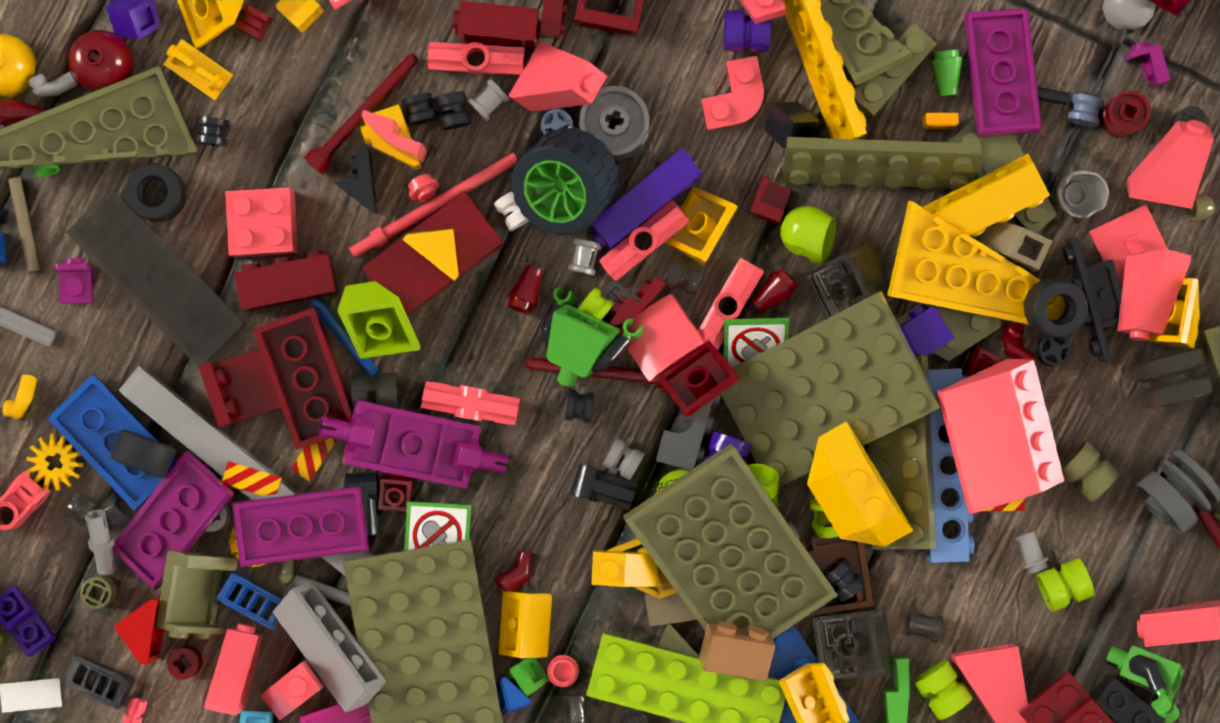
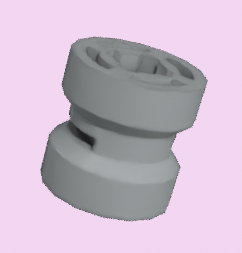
(629, 463)

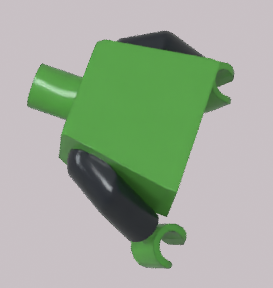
(581, 341)
(1150, 673)

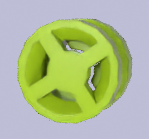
(596, 304)

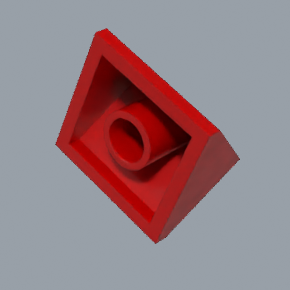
(141, 633)

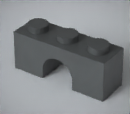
(684, 448)

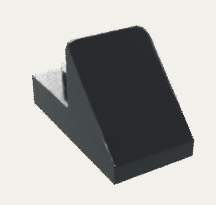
(363, 187)

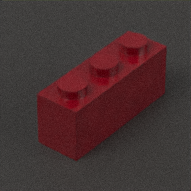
(286, 281)

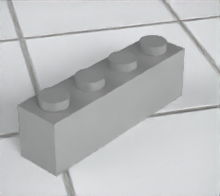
(329, 647)

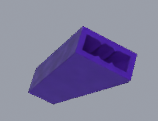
(646, 199)

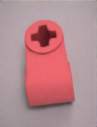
(22, 501)

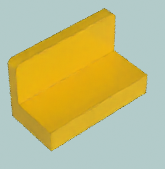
(525, 624)

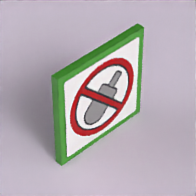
(751, 337)
(436, 523)

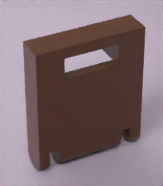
(827, 551)

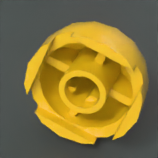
(16, 66)

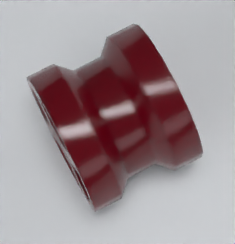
(253, 23)
(191, 661)

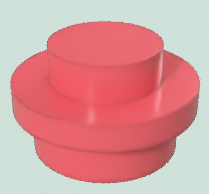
(423, 188)
(563, 671)

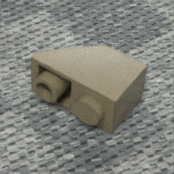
(1016, 244)

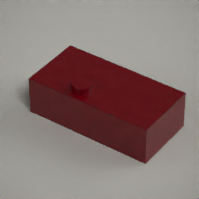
(416, 278)
(304, 374)

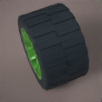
(565, 181)

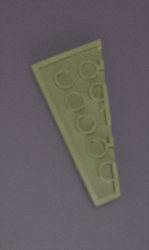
(114, 123)

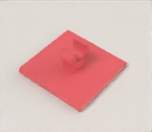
(1127, 236)

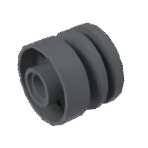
(1172, 497)

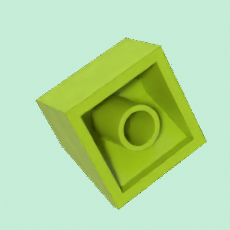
(376, 321)

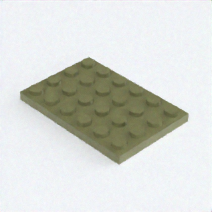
(832, 373)
(730, 548)
(426, 634)

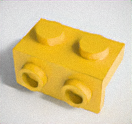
(814, 695)

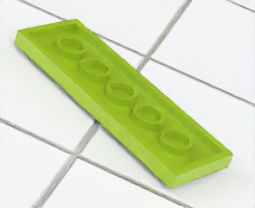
(678, 686)

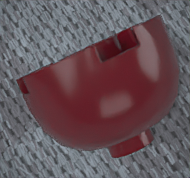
(111, 55)

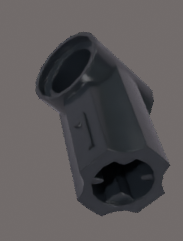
(597, 485)
(370, 491)

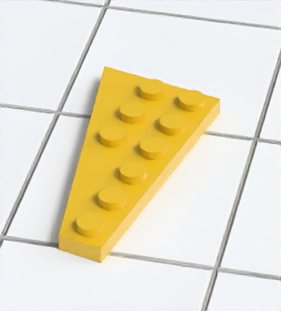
(959, 273)

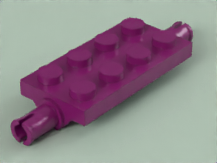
(412, 444)

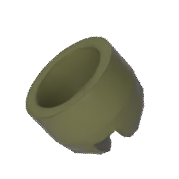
(1202, 208)

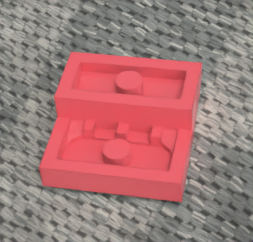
(389, 132)
(665, 338)

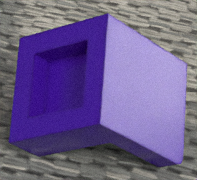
(133, 17)

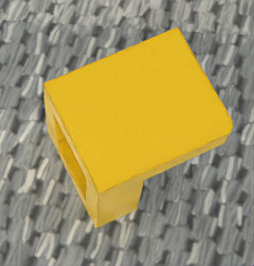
(300, 12)

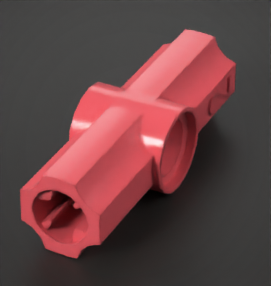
(454, 58)
(659, 226)
(739, 286)
(470, 403)

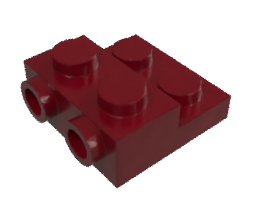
(1064, 703)

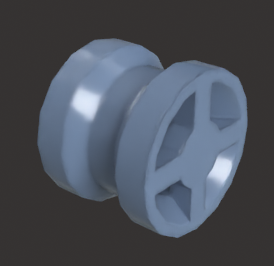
(1085, 110)
(555, 119)

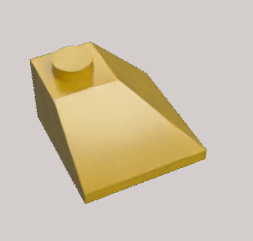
(208, 18)
(1184, 319)

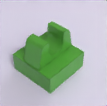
(528, 675)

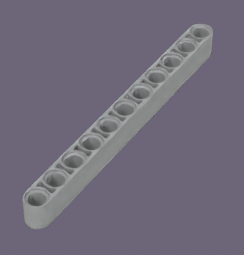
(203, 437)

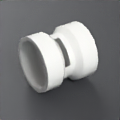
(511, 211)

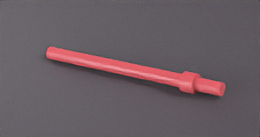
(380, 236)

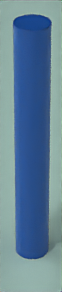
(343, 336)

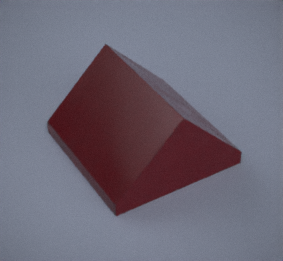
(698, 379)

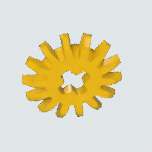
(57, 475)

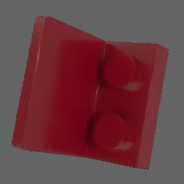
(239, 388)

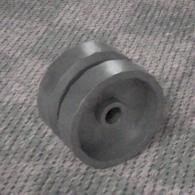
(621, 105)

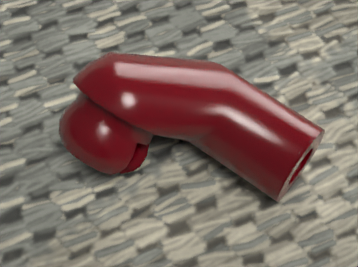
(1013, 343)

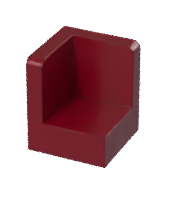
(769, 201)

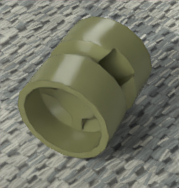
(1088, 471)

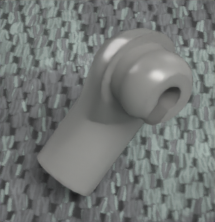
(52, 88)

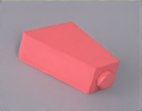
(556, 80)
(1174, 166)
(1150, 291)
(1180, 624)
(234, 670)
(995, 680)
(292, 690)

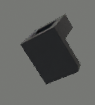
(790, 120)

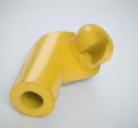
(24, 396)

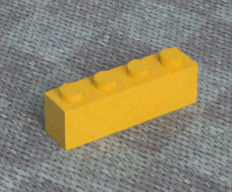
(991, 197)

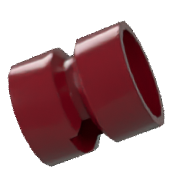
(1125, 114)

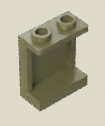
(191, 592)

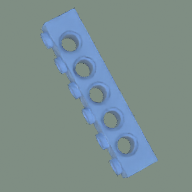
(961, 545)

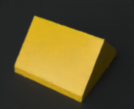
(708, 220)
(437, 247)

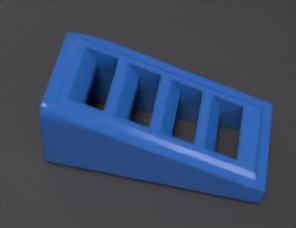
(236, 604)

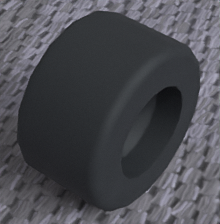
(141, 178)
(1074, 313)
(143, 453)

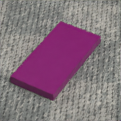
(1002, 72)
(172, 518)
(300, 526)

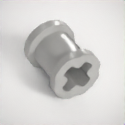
(488, 100)
(584, 257)

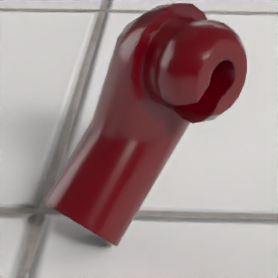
(518, 576)

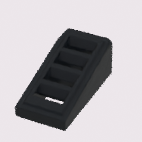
(121, 692)

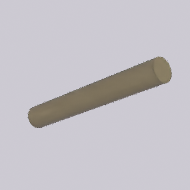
(24, 225)

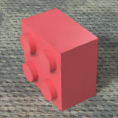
(261, 222)

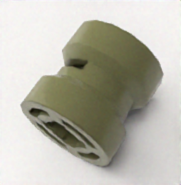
(105, 590)

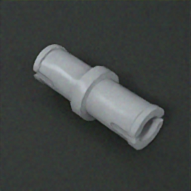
(101, 542)

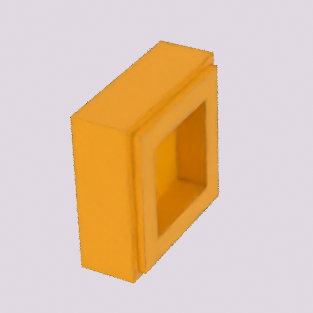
(939, 121)

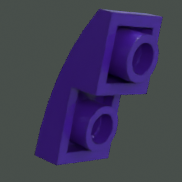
(24, 621)

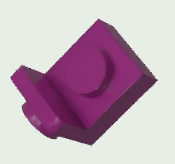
(1154, 65)
(75, 281)

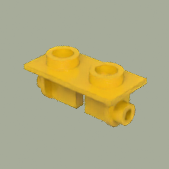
(197, 69)

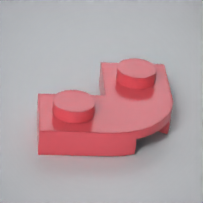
(742, 102)

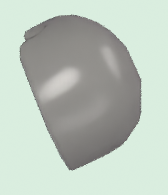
(1128, 13)
(1082, 193)

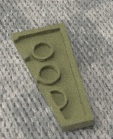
(862, 41)
(996, 153)

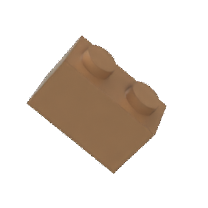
(737, 651)

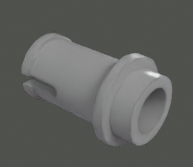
(1031, 552)

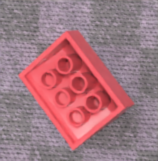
(1000, 435)

